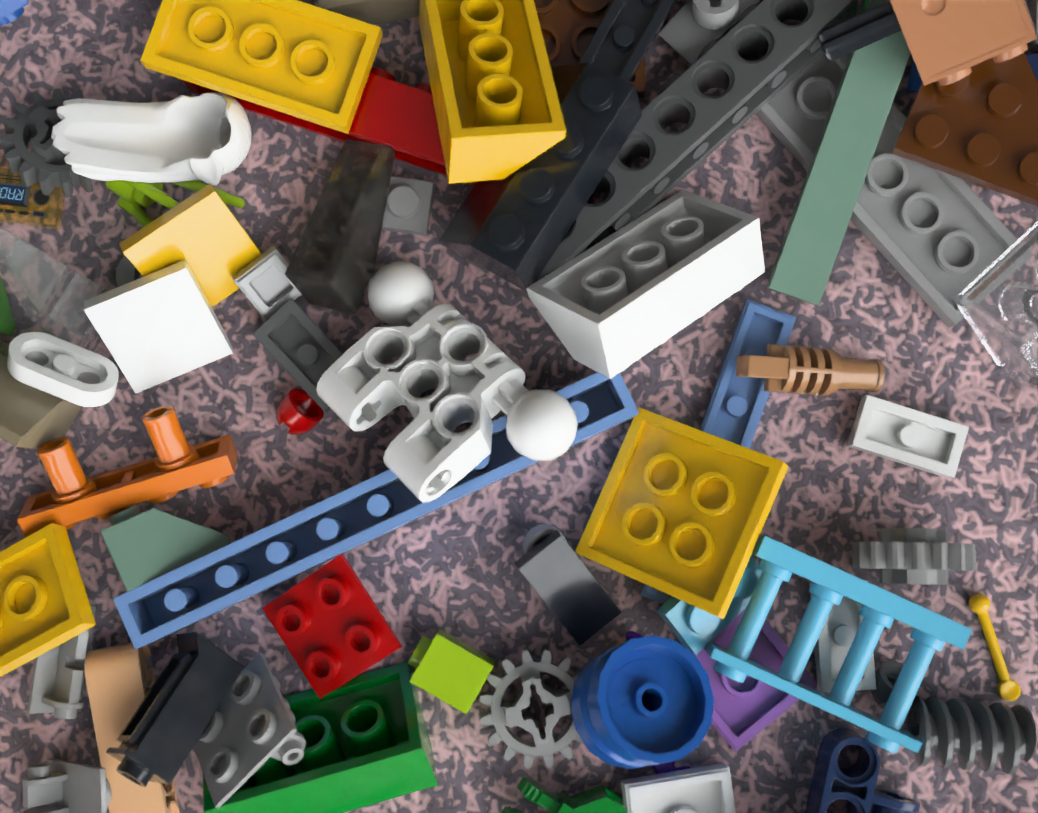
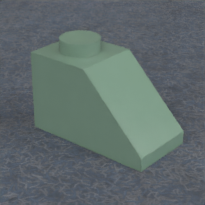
(156, 543)

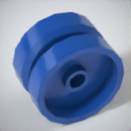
(642, 703)

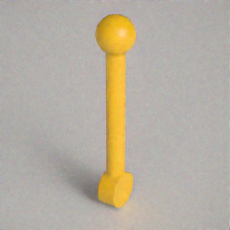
(1007, 688)

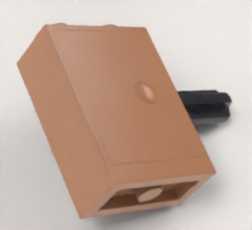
(940, 34)

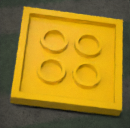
(682, 511)

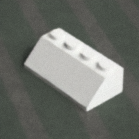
(649, 280)

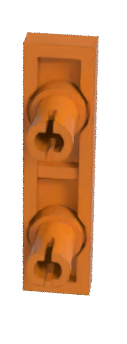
(109, 493)

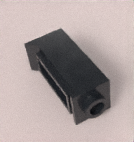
(175, 711)

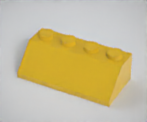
(489, 86)

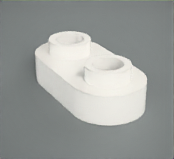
(62, 369)

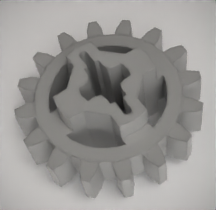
(914, 556)
(512, 715)

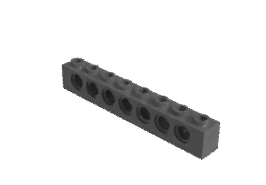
(708, 119)

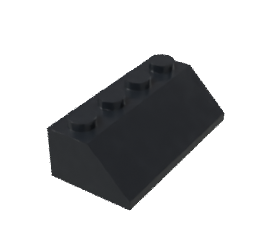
(521, 220)

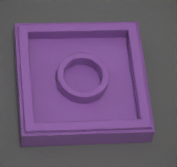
(750, 706)

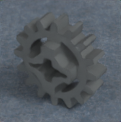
(44, 161)

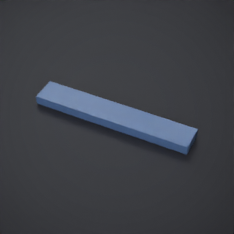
(740, 401)

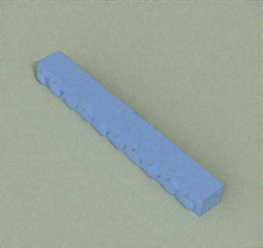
(338, 526)

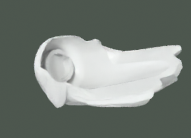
(154, 140)

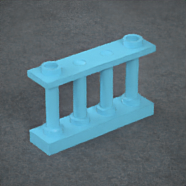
(878, 611)

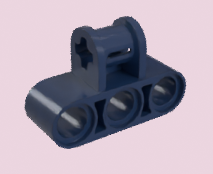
(853, 783)

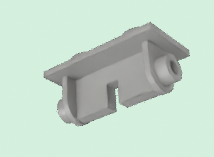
(60, 678)

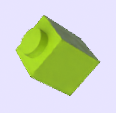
(450, 669)

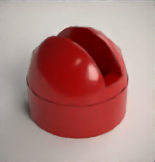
(294, 416)

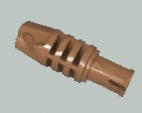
(810, 370)

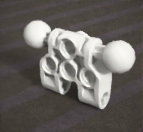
(431, 348)

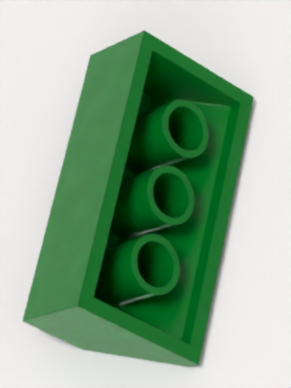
(359, 750)

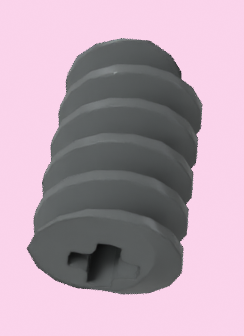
(972, 731)

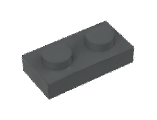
(299, 347)

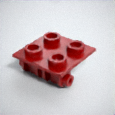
(331, 626)

